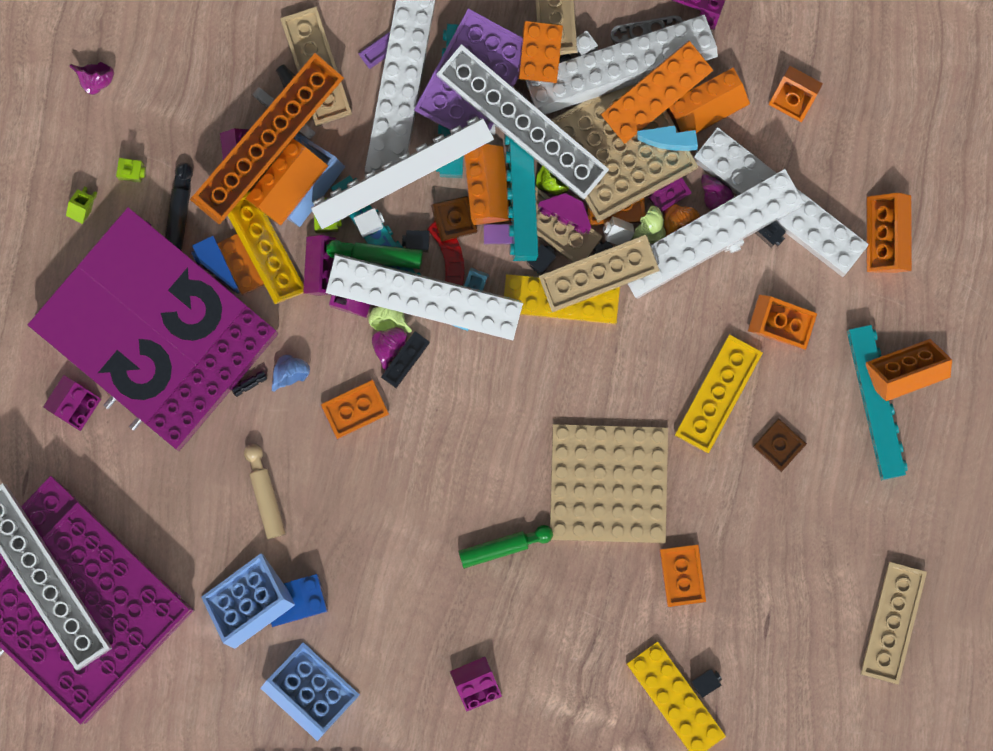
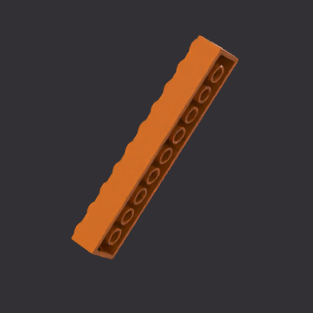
(266, 138)

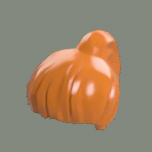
(678, 217)

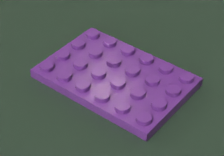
(490, 44)

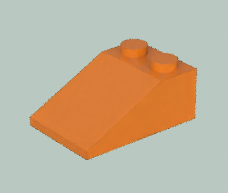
(782, 321)

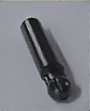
(179, 205)

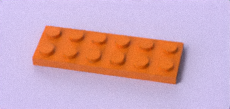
(656, 92)

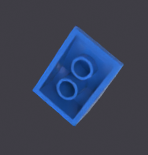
(211, 258)
(307, 598)

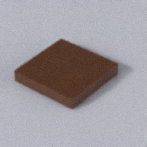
(453, 218)
(779, 445)

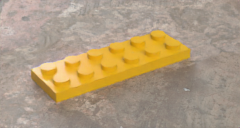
(266, 251)
(530, 291)
(718, 394)
(675, 699)

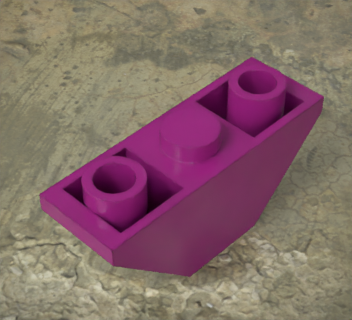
(568, 211)

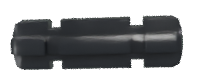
(249, 383)

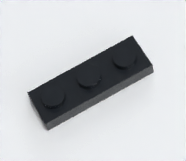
(405, 360)

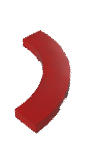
(452, 256)

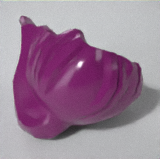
(94, 76)
(715, 192)
(387, 344)

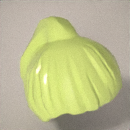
(651, 225)
(384, 319)

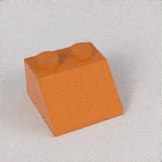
(795, 94)

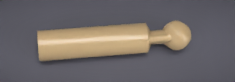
(264, 493)

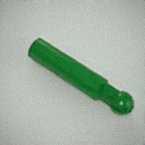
(377, 253)
(504, 546)

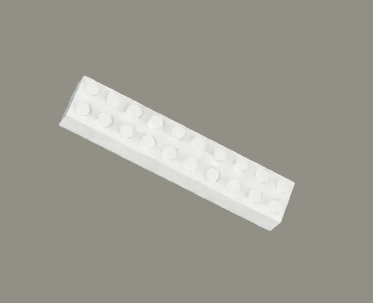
(618, 65)
(400, 82)
(522, 122)
(402, 172)
(806, 225)
(720, 230)
(424, 296)
(48, 585)

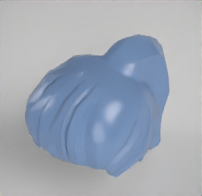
(289, 371)

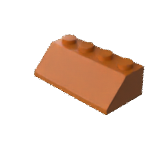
(709, 103)
(286, 182)
(487, 184)
(889, 233)
(909, 369)

